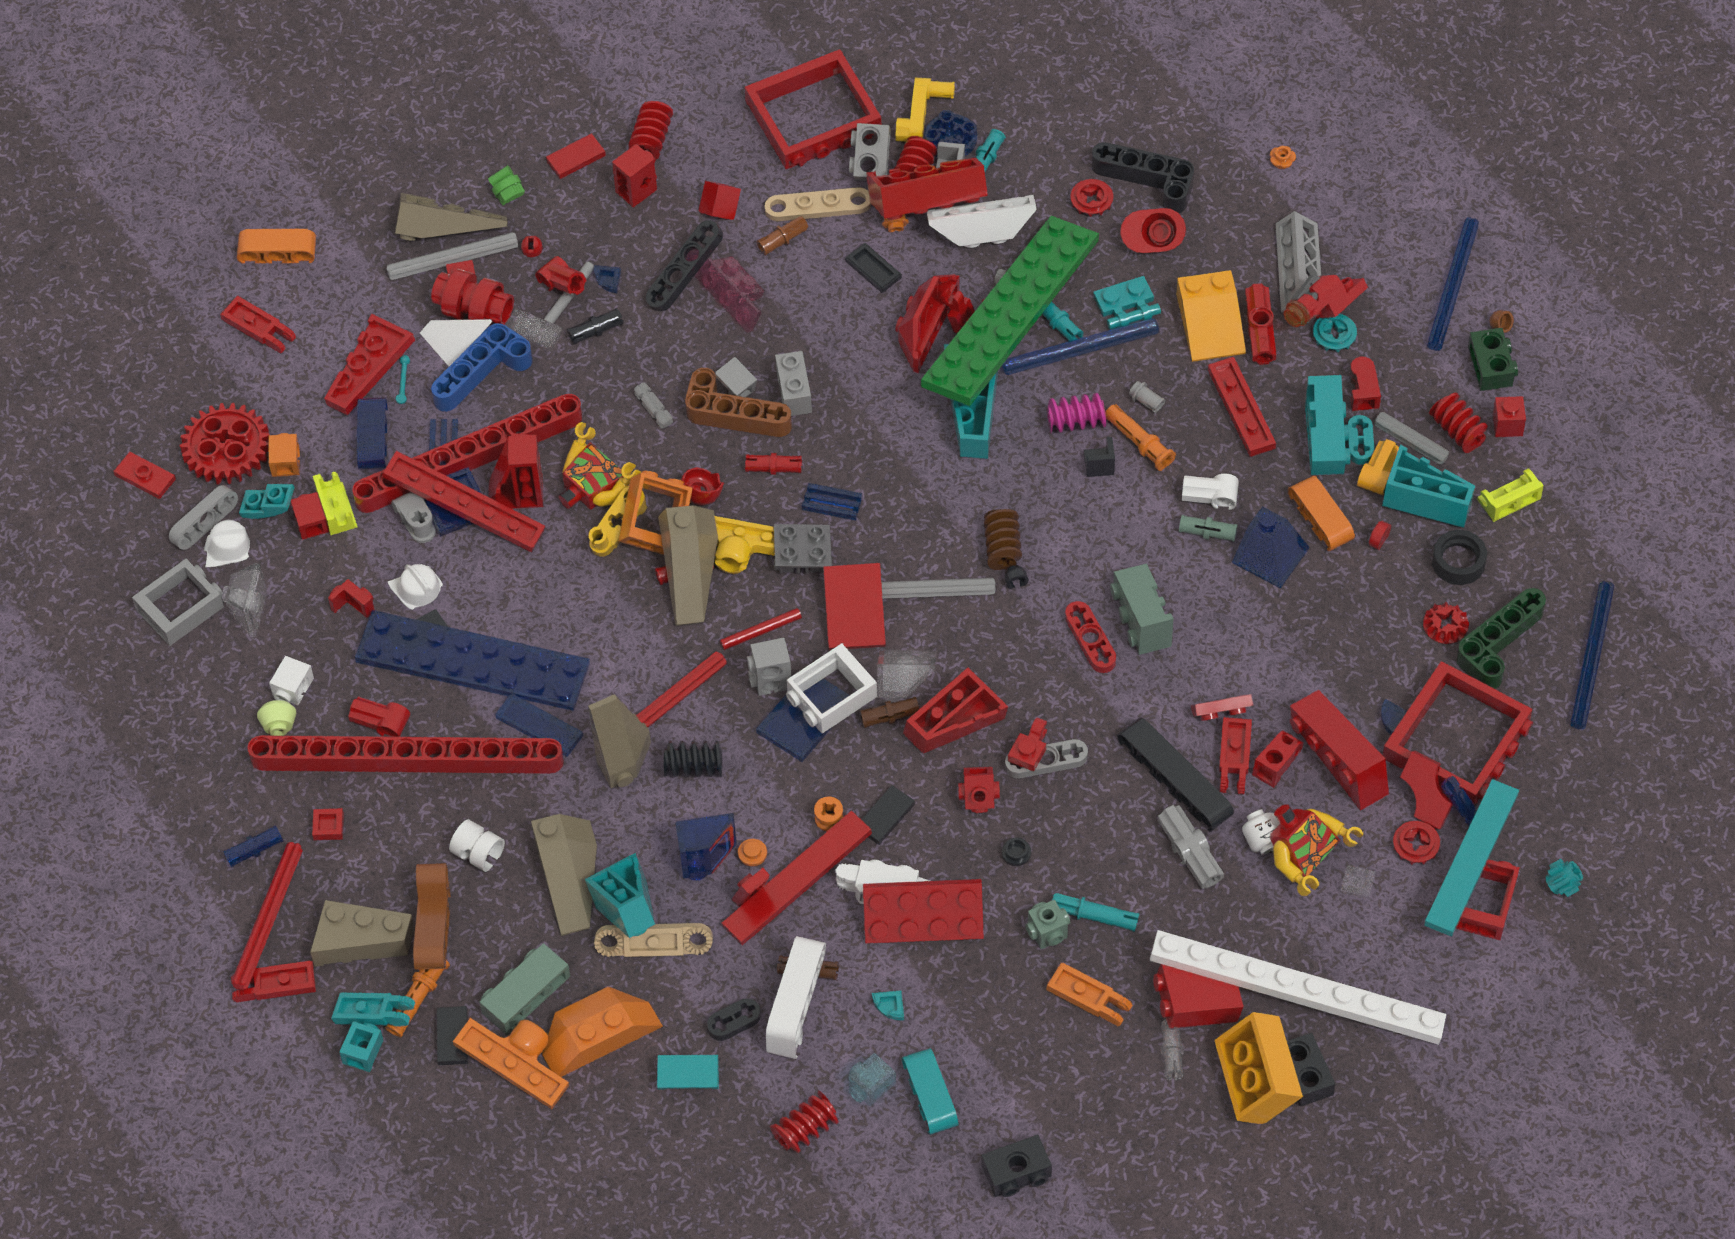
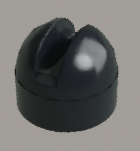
(1014, 573)

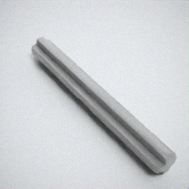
(452, 255)
(936, 588)

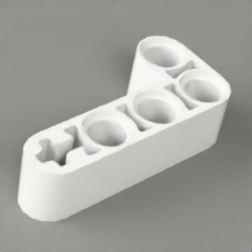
(793, 997)

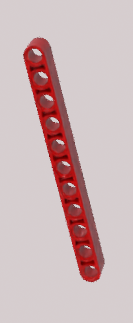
(394, 747)

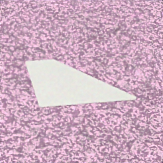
(453, 337)

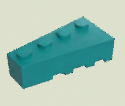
(975, 422)

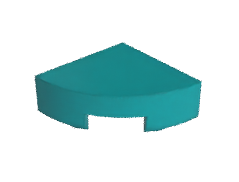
(890, 1004)

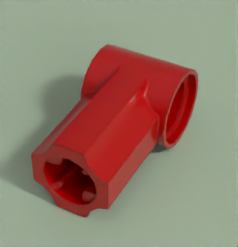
(560, 276)
(384, 719)

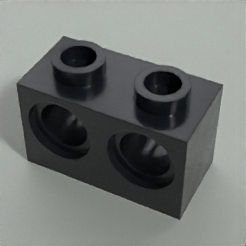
(1311, 1069)

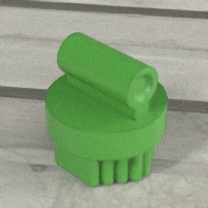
(506, 185)

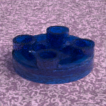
(952, 129)

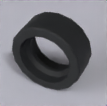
(1458, 575)

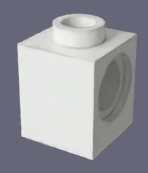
(291, 680)

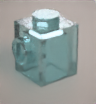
(871, 1079)

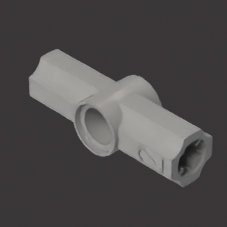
(1190, 846)

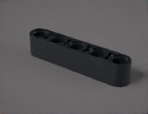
(1176, 773)

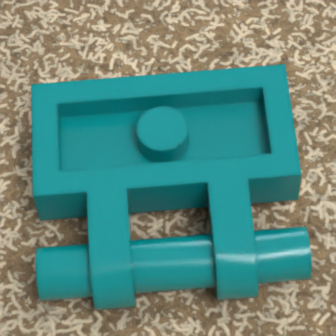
(1123, 297)

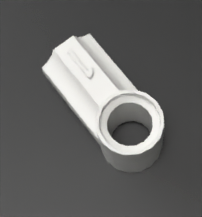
(1217, 491)

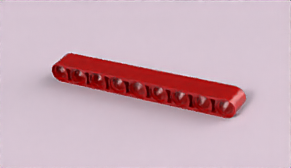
(479, 445)

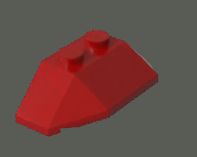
(924, 318)

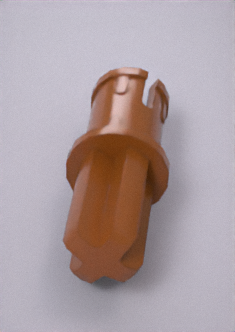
(782, 235)

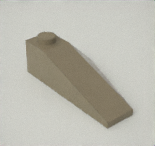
(689, 554)
(567, 859)

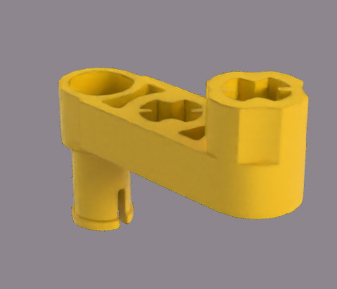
(923, 90)
(604, 530)

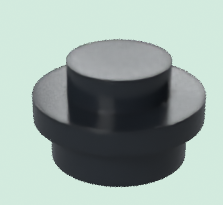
(1016, 851)

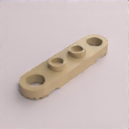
(818, 204)
(656, 941)

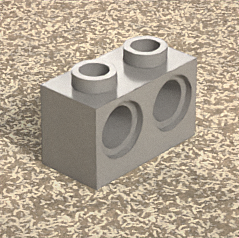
(878, 152)
(793, 382)
(769, 666)

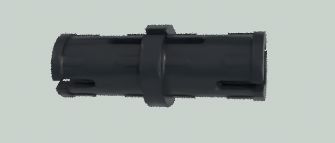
(595, 326)

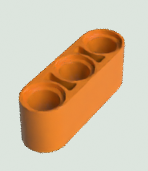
(276, 245)
(1322, 512)

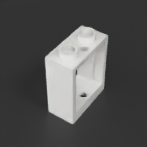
(845, 662)

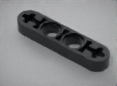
(680, 263)

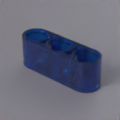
(371, 433)

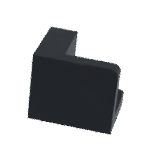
(1101, 460)

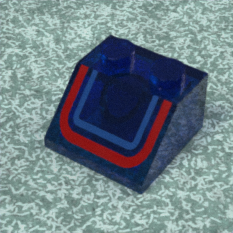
(704, 844)

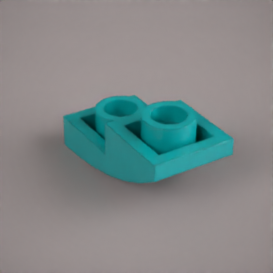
(266, 502)

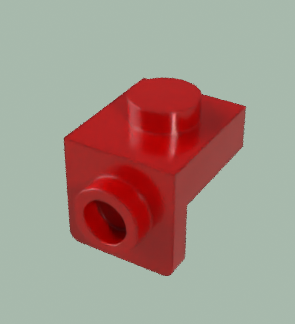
(349, 593)

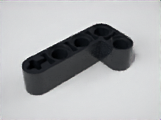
(1147, 169)

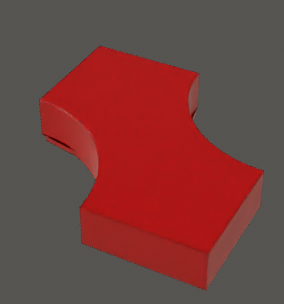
(1431, 802)

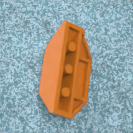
(596, 1028)

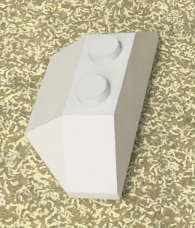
(983, 221)

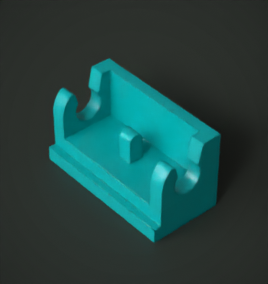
(687, 1071)

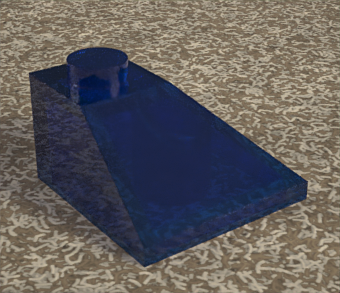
(1270, 548)

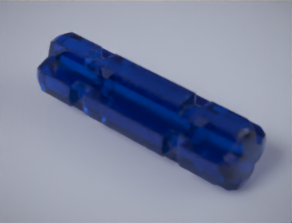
(1459, 799)

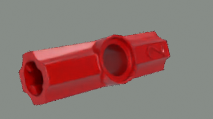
(1259, 313)

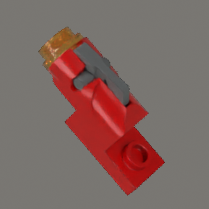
(1322, 298)

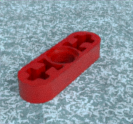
(1090, 626)

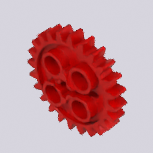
(225, 443)

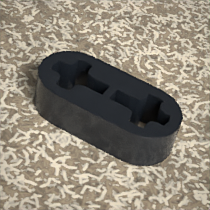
(737, 1025)

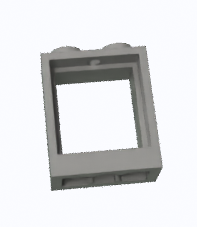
(192, 617)

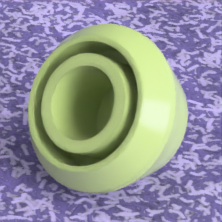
(277, 717)

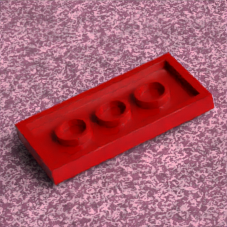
(923, 911)

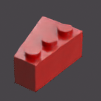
(518, 474)
(954, 713)

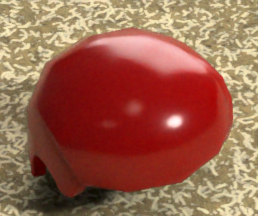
(700, 477)

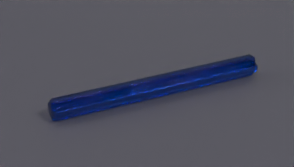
(1453, 284)
(1080, 346)
(1592, 655)

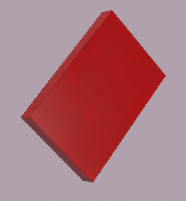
(854, 606)

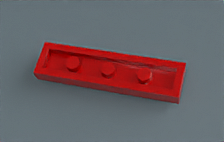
(1241, 406)

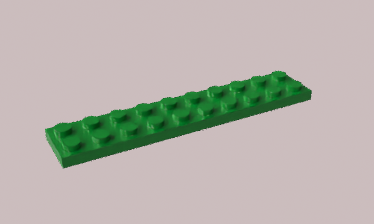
(1009, 311)

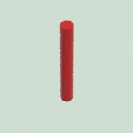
(760, 629)

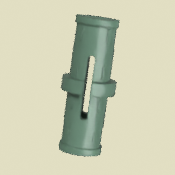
(1227, 532)

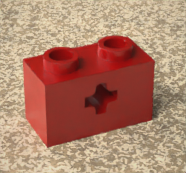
(634, 175)

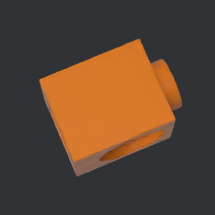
(284, 455)

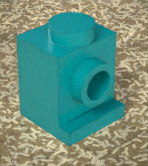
(360, 1035)

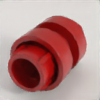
(462, 295)

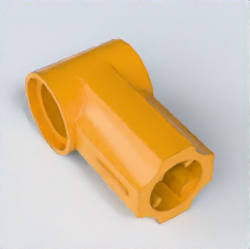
(1377, 471)

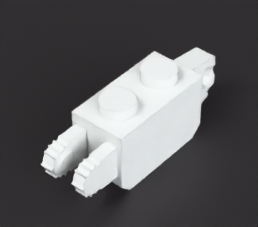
(874, 871)

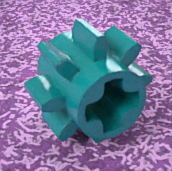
(1564, 877)

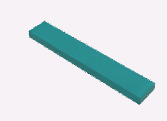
(1471, 858)

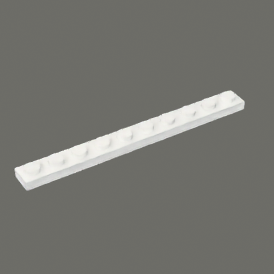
(1298, 987)

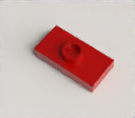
(144, 475)
(749, 886)

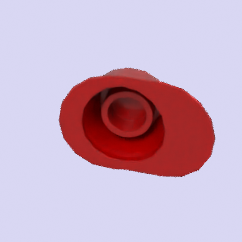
(1149, 227)

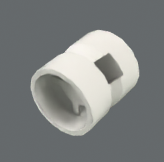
(474, 844)

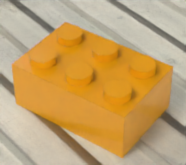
(1258, 1068)

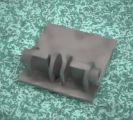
(802, 547)

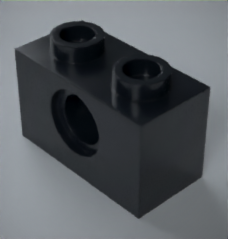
(1025, 1153)

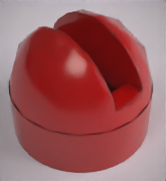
(537, 246)

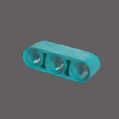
(931, 1091)

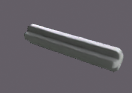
(1411, 438)

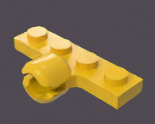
(739, 541)

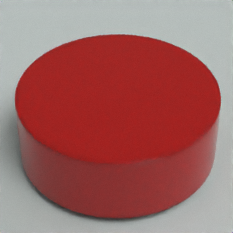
(1379, 534)

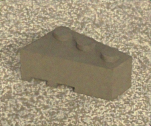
(360, 933)

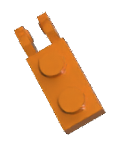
(1087, 993)

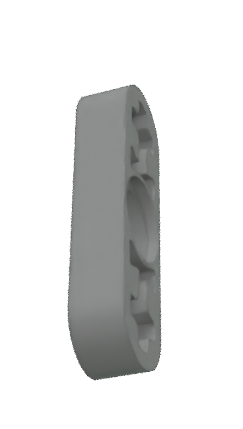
(183, 532)
(1052, 749)

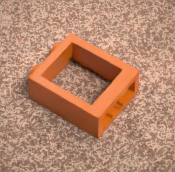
(649, 480)

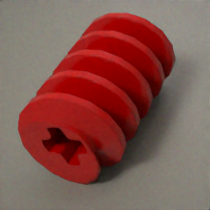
(651, 127)
(916, 152)
(1459, 422)
(804, 1122)

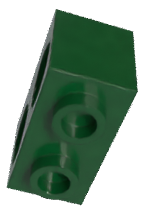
(1488, 360)

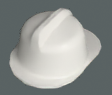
(226, 544)
(416, 585)

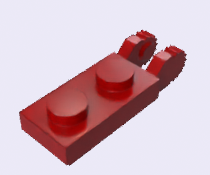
(256, 323)
(1235, 751)
(279, 982)

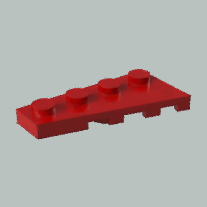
(373, 356)

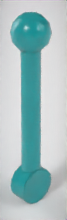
(401, 398)

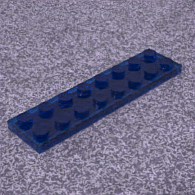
(472, 660)

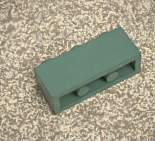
(524, 988)

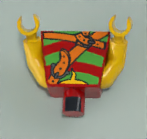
(591, 474)
(1304, 841)

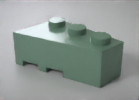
(1142, 609)

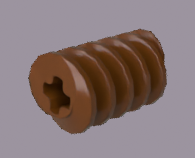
(1002, 538)

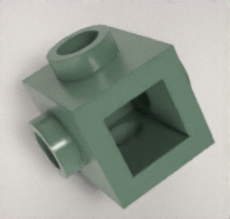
(1047, 924)

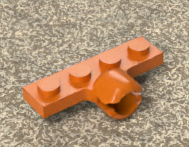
(514, 1058)

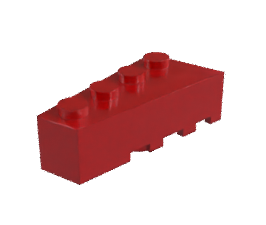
(1341, 748)

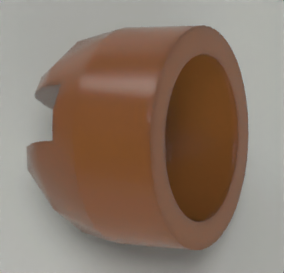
(1501, 319)

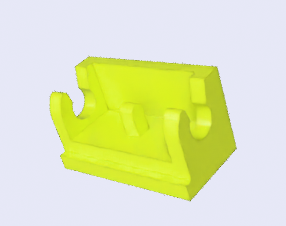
(1511, 496)
(335, 504)

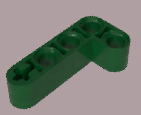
(1504, 633)

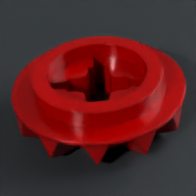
(1089, 188)
(1449, 633)
(1408, 832)

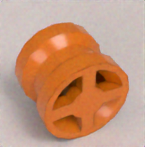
(827, 820)

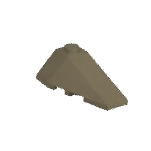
(424, 218)
(618, 740)

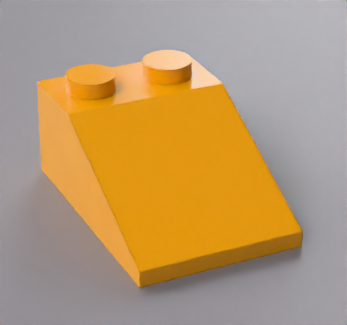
(1211, 315)

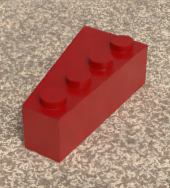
(926, 187)

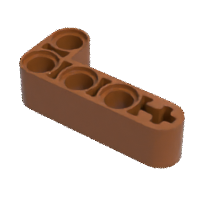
(739, 409)
(431, 916)

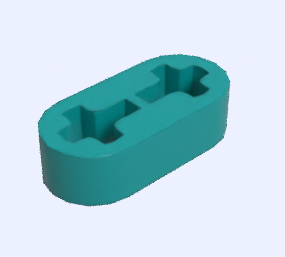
(1367, 439)

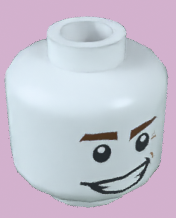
(1258, 831)

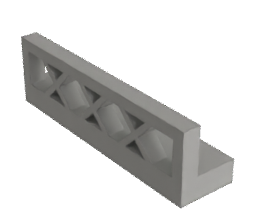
(1292, 255)

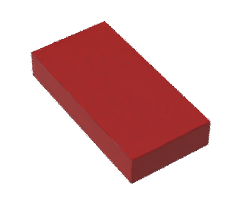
(575, 156)

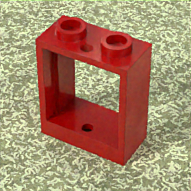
(1485, 923)

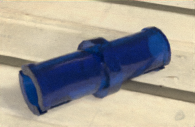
(253, 846)

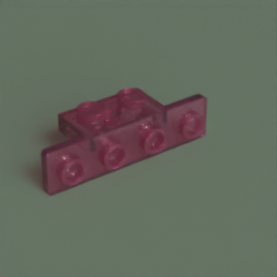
(731, 288)

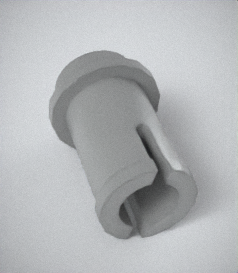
(1146, 396)

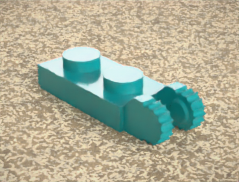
(372, 1008)

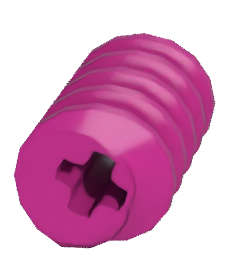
(1076, 412)

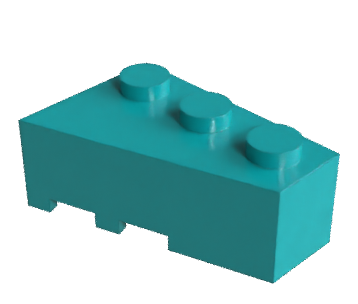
(1326, 426)
(1427, 491)
(623, 896)

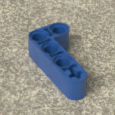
(450, 389)

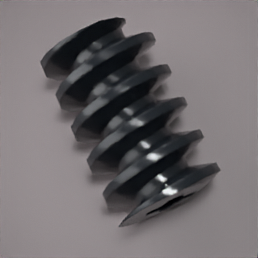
(693, 758)

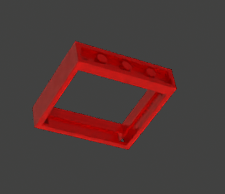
(798, 78)
(1445, 674)

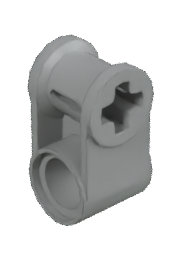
(415, 516)

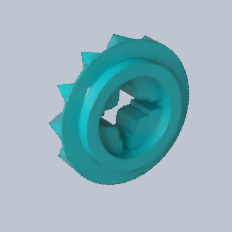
(1343, 325)

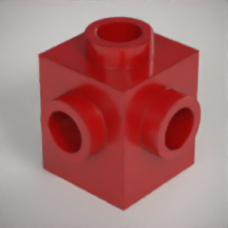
(979, 789)

